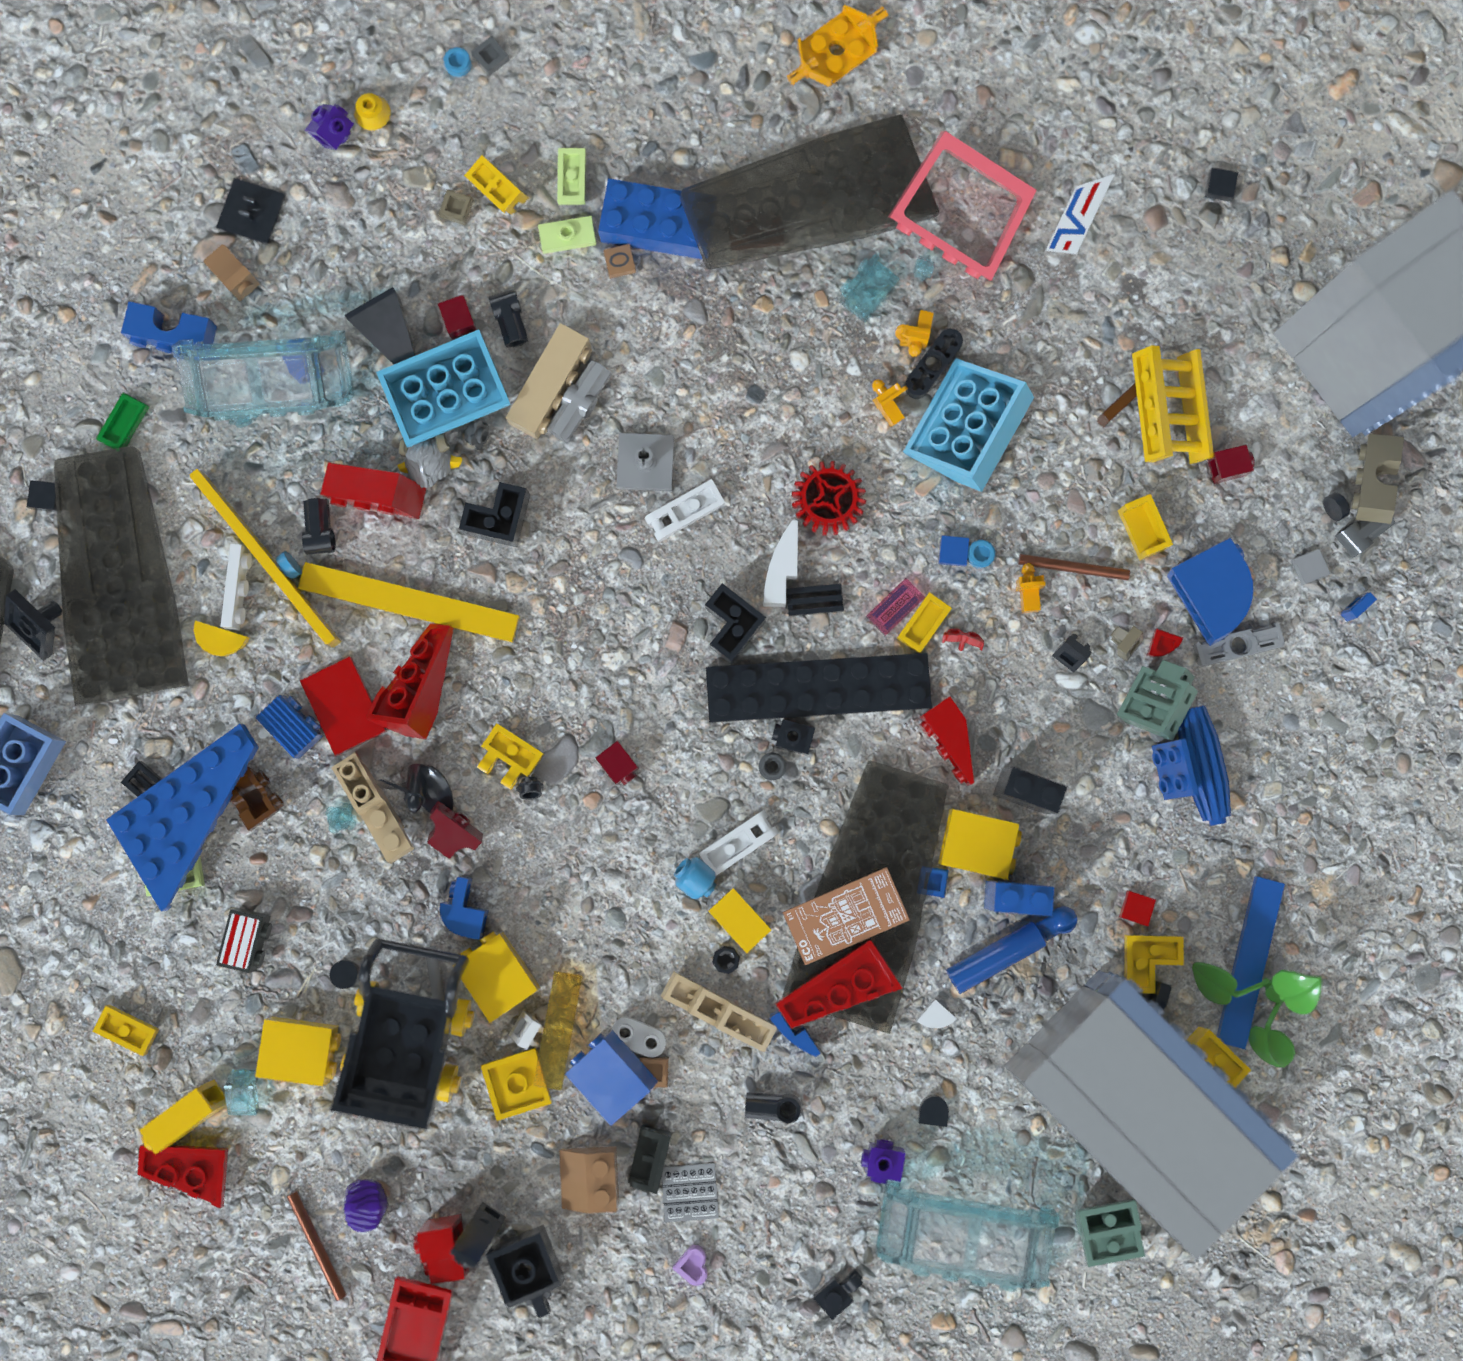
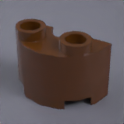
(255, 799)

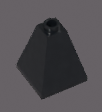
(384, 325)

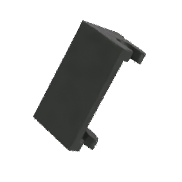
(649, 1159)

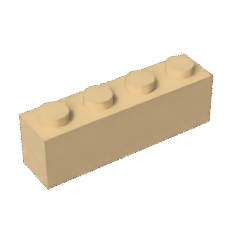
(549, 381)

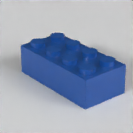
(646, 219)

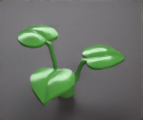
(1296, 989)

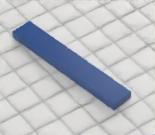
(1251, 960)

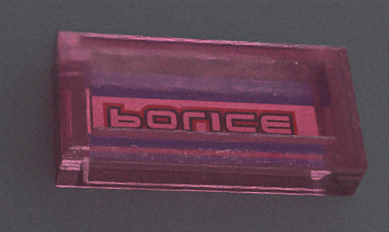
(895, 606)

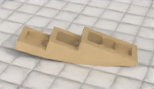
(719, 1011)

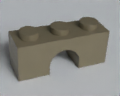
(1375, 499)

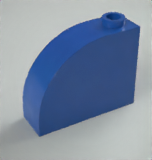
(1215, 589)

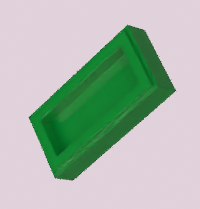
(122, 422)

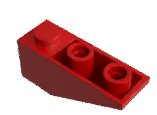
(950, 731)

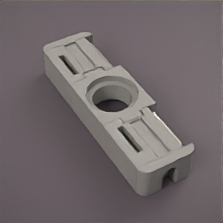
(1256, 642)

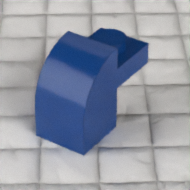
(459, 917)

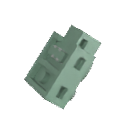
(1159, 699)

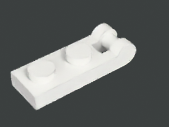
(686, 510)
(738, 843)

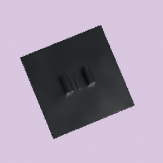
(250, 211)

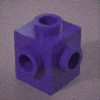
(330, 126)
(890, 1169)

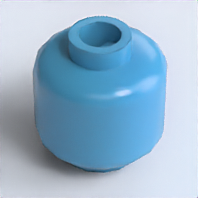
(695, 878)

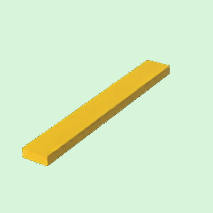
(264, 558)
(408, 602)

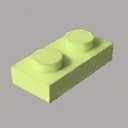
(571, 176)

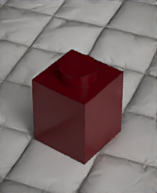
(457, 317)
(1231, 464)
(618, 764)

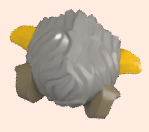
(428, 460)

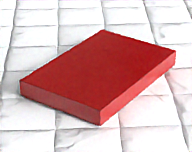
(341, 705)

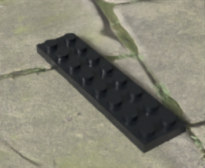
(818, 687)

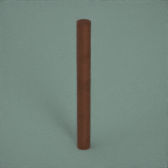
(1074, 567)
(316, 1246)

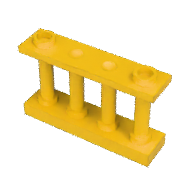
(1153, 405)

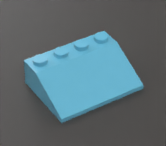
(443, 388)
(969, 423)

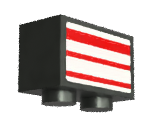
(244, 940)

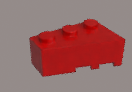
(373, 489)

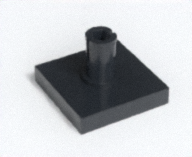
(30, 624)

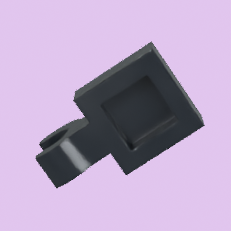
(836, 1296)

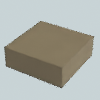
(456, 207)

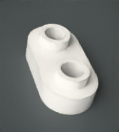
(638, 1036)

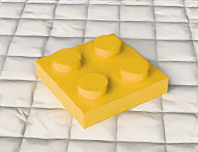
(511, 1084)

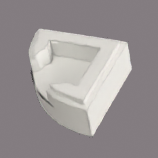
(936, 1016)

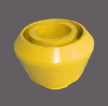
(371, 111)

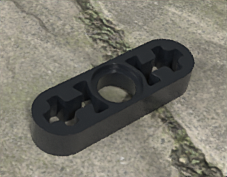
(951, 352)

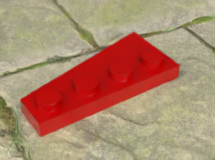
(849, 981)

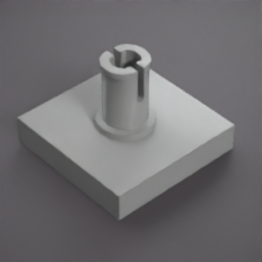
(645, 462)

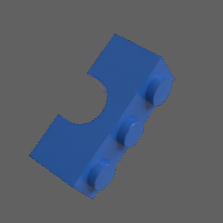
(144, 327)

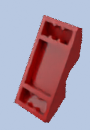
(414, 1321)

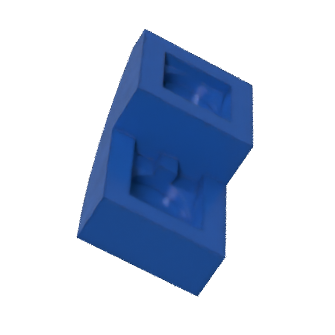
(799, 1038)

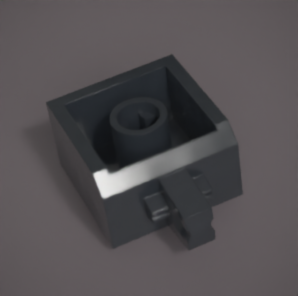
(518, 1283)

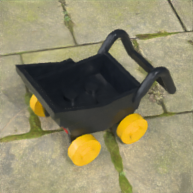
(401, 1046)

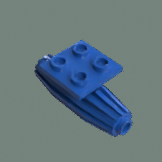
(1195, 767)

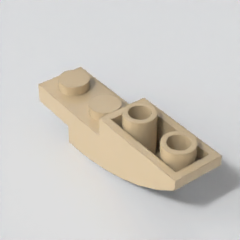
(373, 807)

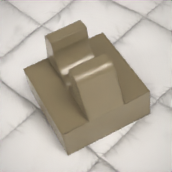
(1126, 641)

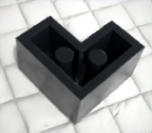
(503, 522)
(740, 622)

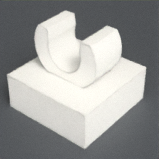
(525, 1030)

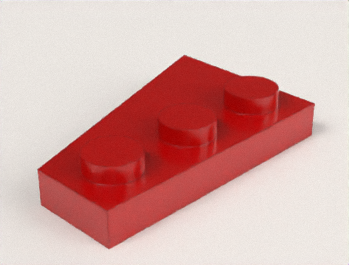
(189, 1169)

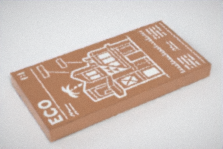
(845, 916)

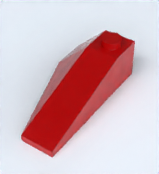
(414, 694)

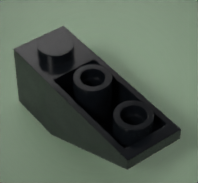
(477, 1236)

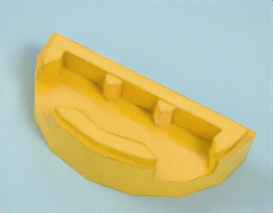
(217, 640)

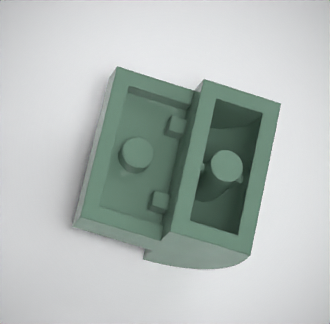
(1110, 1232)

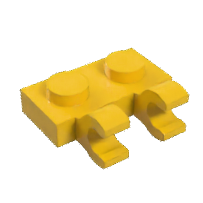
(513, 751)

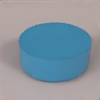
(457, 62)
(981, 554)
(288, 565)

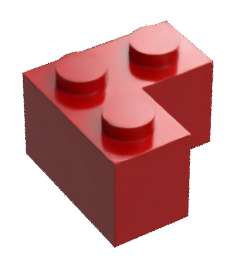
(434, 1245)

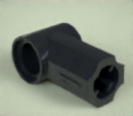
(507, 312)
(318, 534)
(767, 1107)

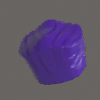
(364, 1205)

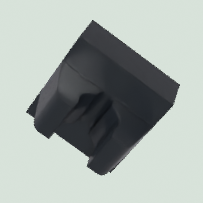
(1072, 653)

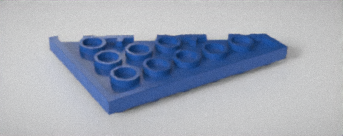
(174, 817)

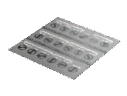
(690, 1192)

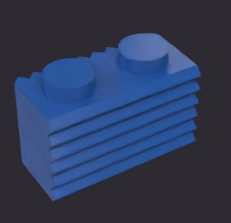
(290, 726)

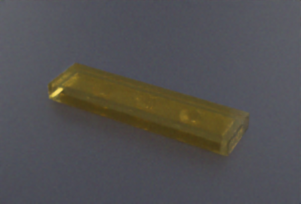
(558, 1031)

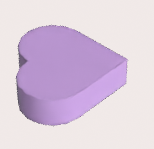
(692, 1265)

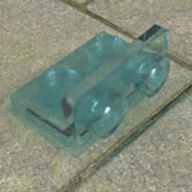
(868, 288)

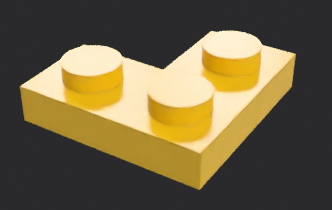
(1145, 952)

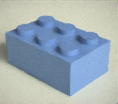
(25, 761)

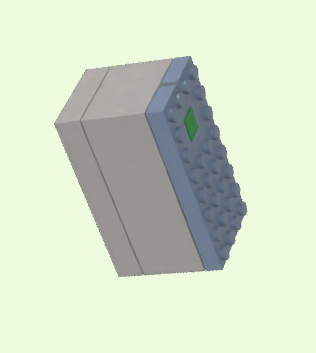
(1387, 322)
(1152, 1111)

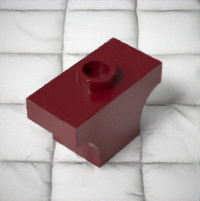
(452, 831)

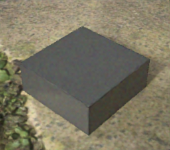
(490, 56)

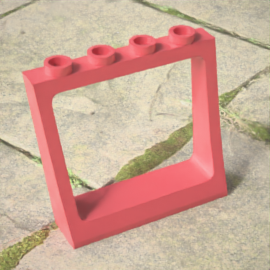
(1022, 191)

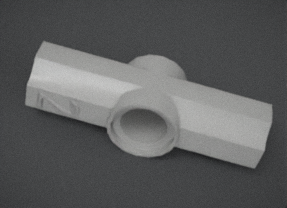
(579, 401)

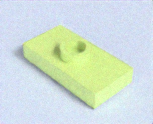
(567, 234)

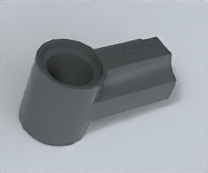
(1360, 535)

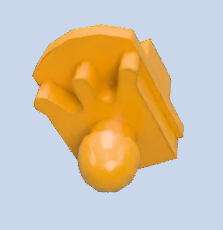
(916, 337)
(885, 401)
(1029, 589)

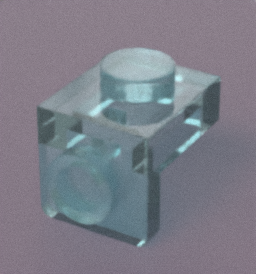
(241, 1092)

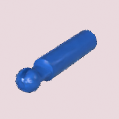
(1010, 949)

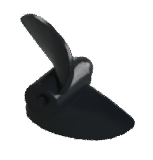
(422, 788)

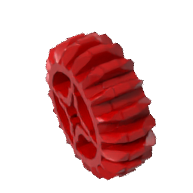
(818, 503)

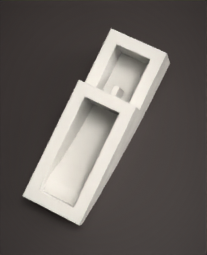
(782, 567)

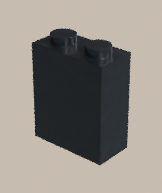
(1030, 790)

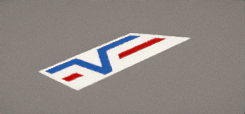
(1078, 216)

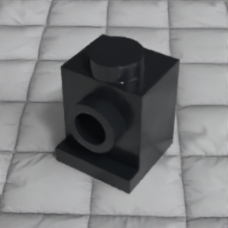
(801, 745)

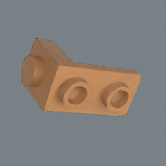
(231, 272)

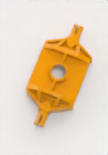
(849, 30)

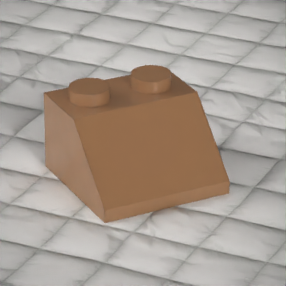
(589, 1179)

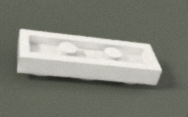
(236, 587)

